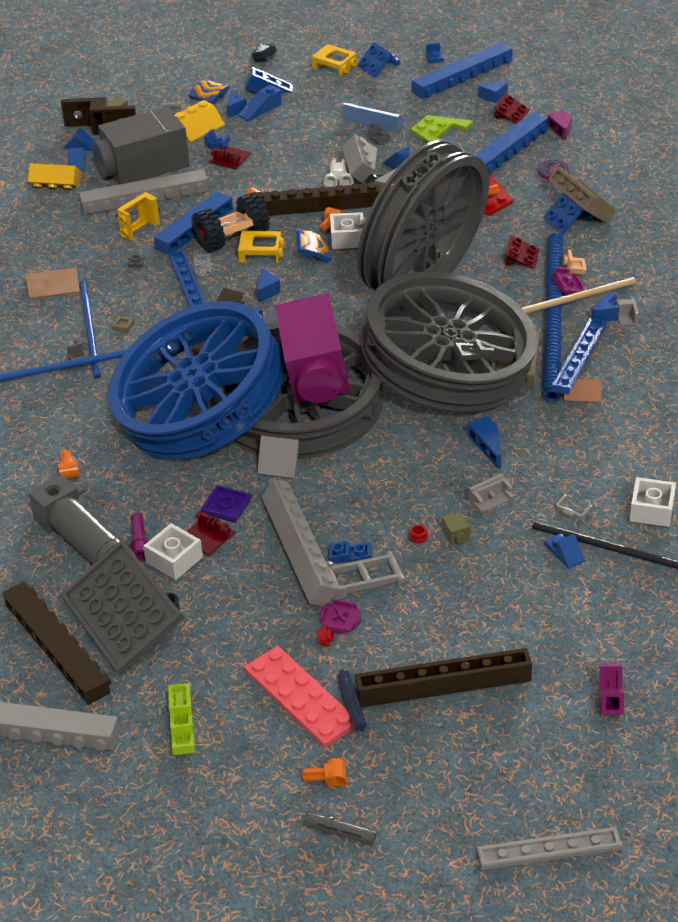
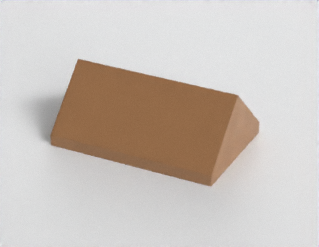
(52, 283)

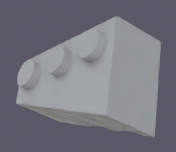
(360, 157)

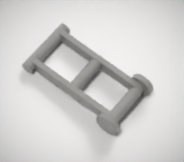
(367, 582)

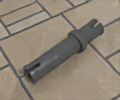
(341, 828)

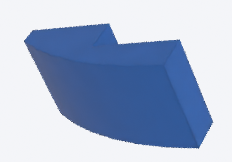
(343, 552)

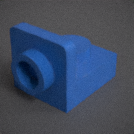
(433, 52)
(216, 141)

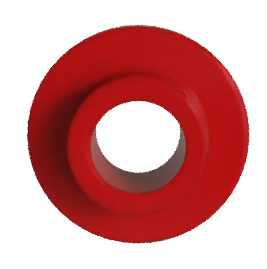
(418, 533)
(325, 636)

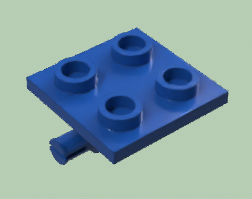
(376, 58)
(564, 213)

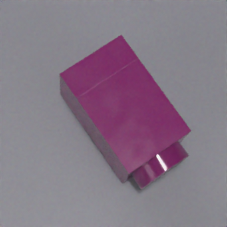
(312, 349)

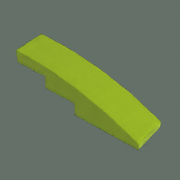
(181, 719)

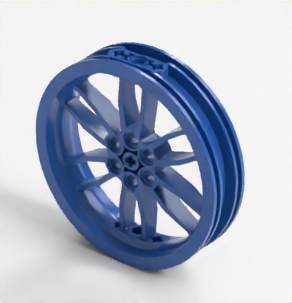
(197, 380)

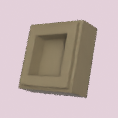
(123, 324)

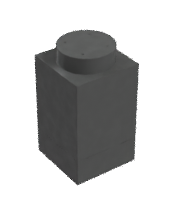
(141, 146)

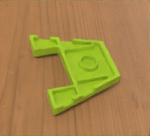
(433, 127)

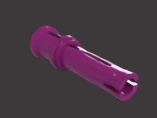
(139, 538)

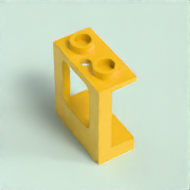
(324, 56)
(147, 213)
(246, 245)

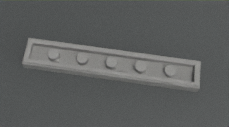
(548, 848)

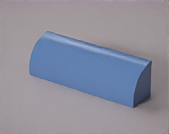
(372, 116)

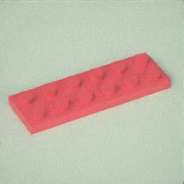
(300, 696)

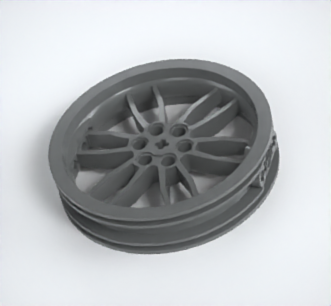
(424, 214)
(437, 335)
(323, 434)

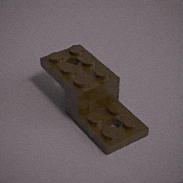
(94, 112)

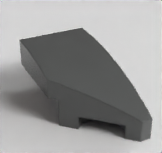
(377, 136)
(76, 350)
(471, 351)

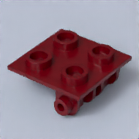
(511, 109)
(228, 156)
(522, 252)
(210, 532)

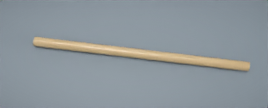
(576, 296)

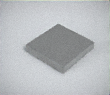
(278, 456)

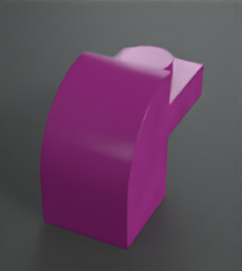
(610, 689)

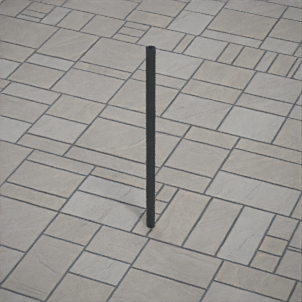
(607, 545)

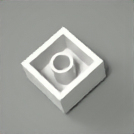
(345, 230)
(652, 502)
(173, 551)

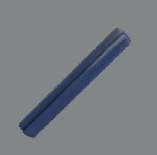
(352, 700)

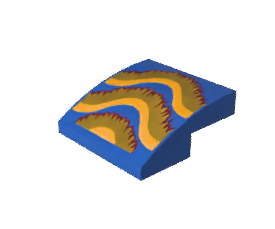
(208, 91)
(313, 245)

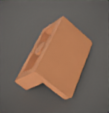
(585, 390)

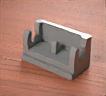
(490, 493)

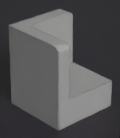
(628, 312)

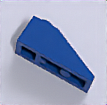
(259, 80)
(261, 103)
(486, 437)

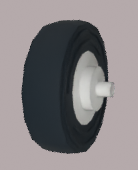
(264, 52)

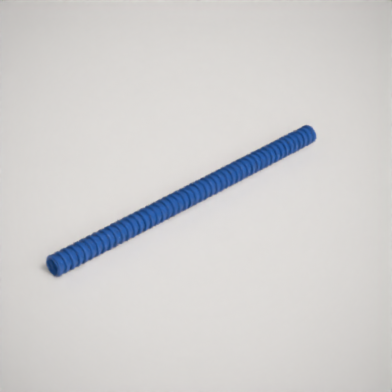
(553, 318)

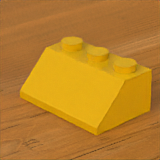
(199, 120)
(54, 175)

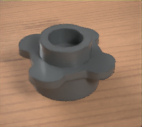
(136, 260)

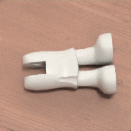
(337, 173)

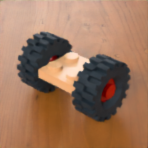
(211, 229)

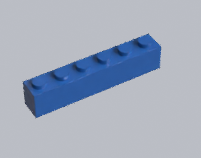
(181, 230)

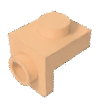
(576, 265)

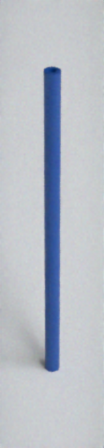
(89, 327)
(62, 365)

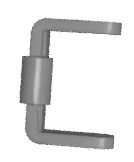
(571, 513)

